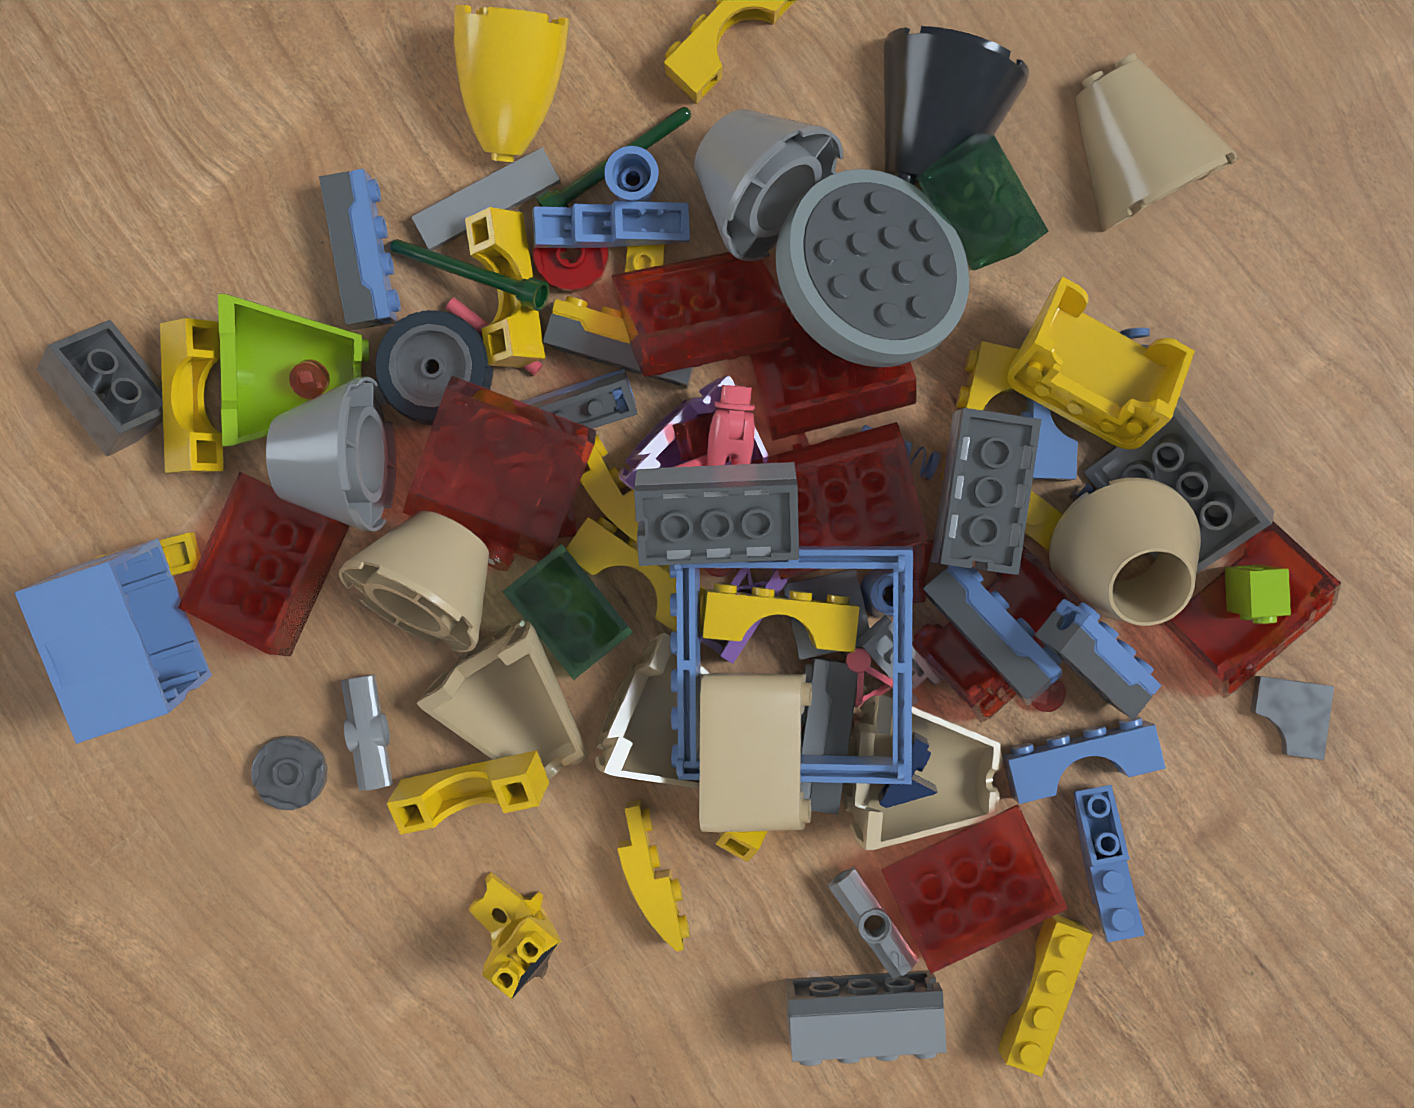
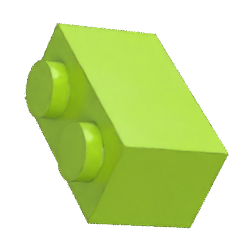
(1258, 592)

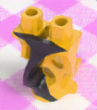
(521, 942)

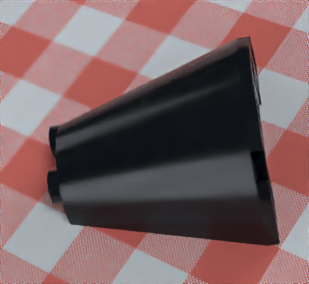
(941, 93)

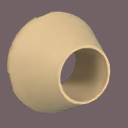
(1112, 528)
(424, 579)

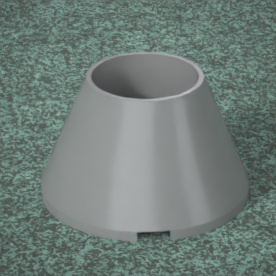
(757, 171)
(336, 455)

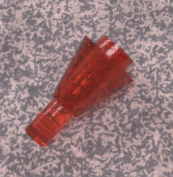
(921, 561)

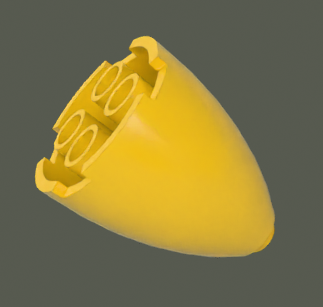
(507, 73)

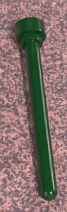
(597, 174)
(530, 292)

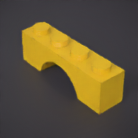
(696, 62)
(501, 245)
(187, 356)
(987, 376)
(598, 548)
(828, 622)
(428, 799)
(1035, 1025)

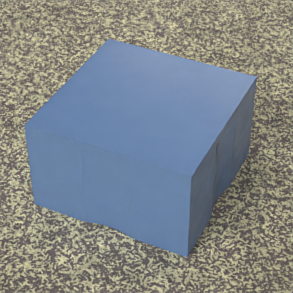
(114, 640)

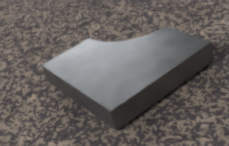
(1297, 711)

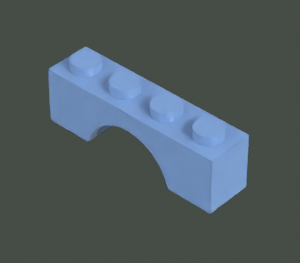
(1055, 451)
(1037, 770)

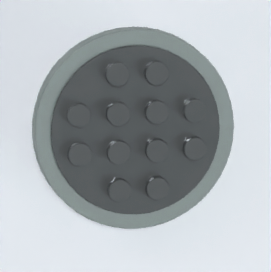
(871, 268)

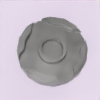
(289, 772)

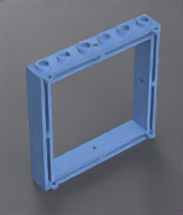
(814, 768)

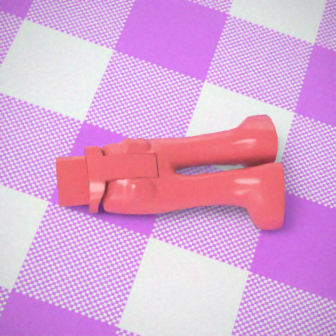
(732, 427)

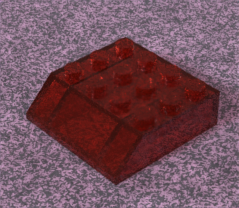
(500, 468)

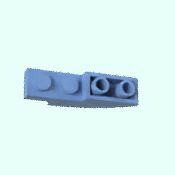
(1106, 863)

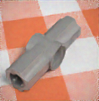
(367, 732)
(886, 940)

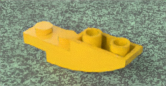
(604, 489)
(652, 889)

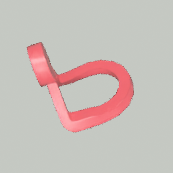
(859, 663)

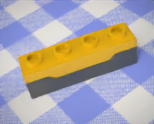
(598, 338)

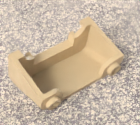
(752, 752)

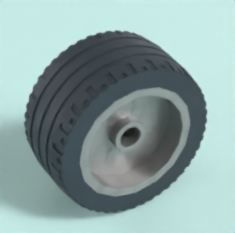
(412, 349)

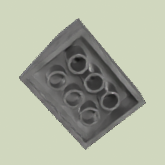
(1202, 472)

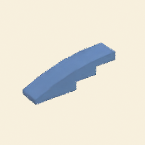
(611, 225)

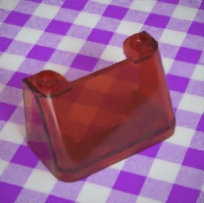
(1235, 649)
(962, 669)

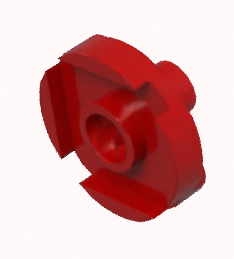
(571, 276)

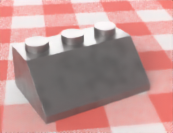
(104, 385)

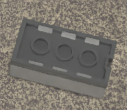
(986, 490)
(717, 514)
(865, 1017)

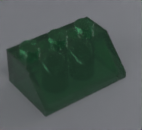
(983, 201)
(567, 611)

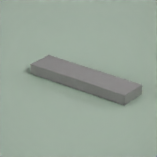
(500, 190)

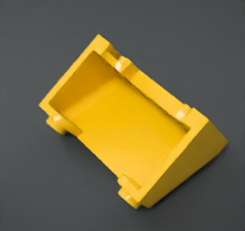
(1097, 372)

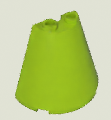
(258, 354)

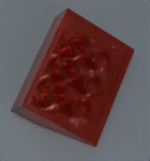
(701, 312)
(814, 389)
(855, 492)
(263, 567)
(974, 889)

